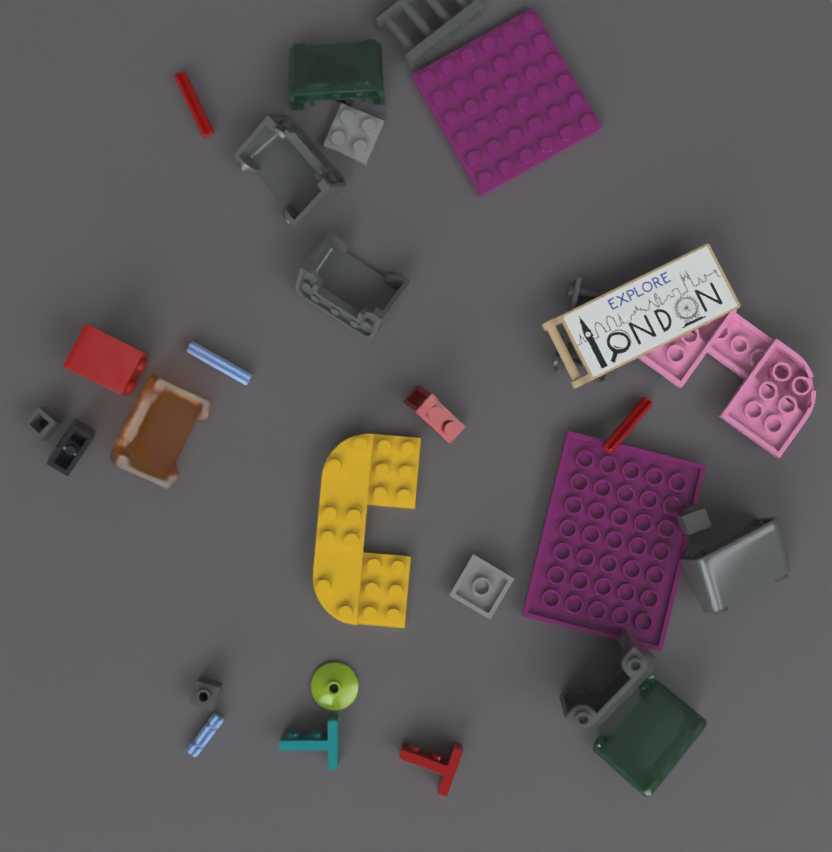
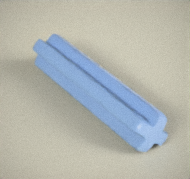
(219, 363)

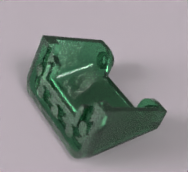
(335, 73)
(651, 737)

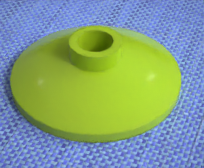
(337, 674)

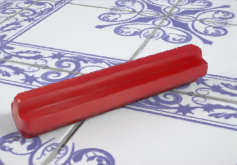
(194, 104)
(627, 425)

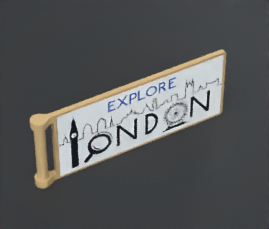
(644, 314)

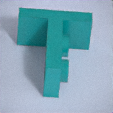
(315, 741)

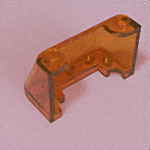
(158, 430)

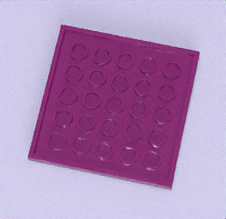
(506, 102)

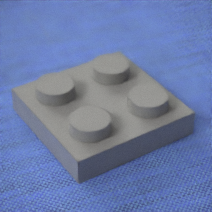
(353, 134)
(481, 586)

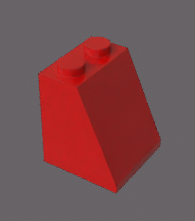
(106, 360)

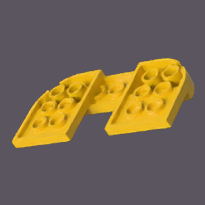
(346, 580)

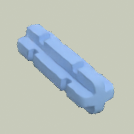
(205, 734)

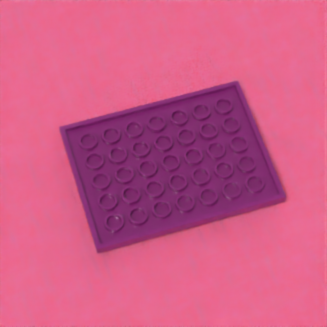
(612, 541)

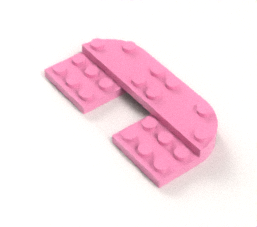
(776, 383)

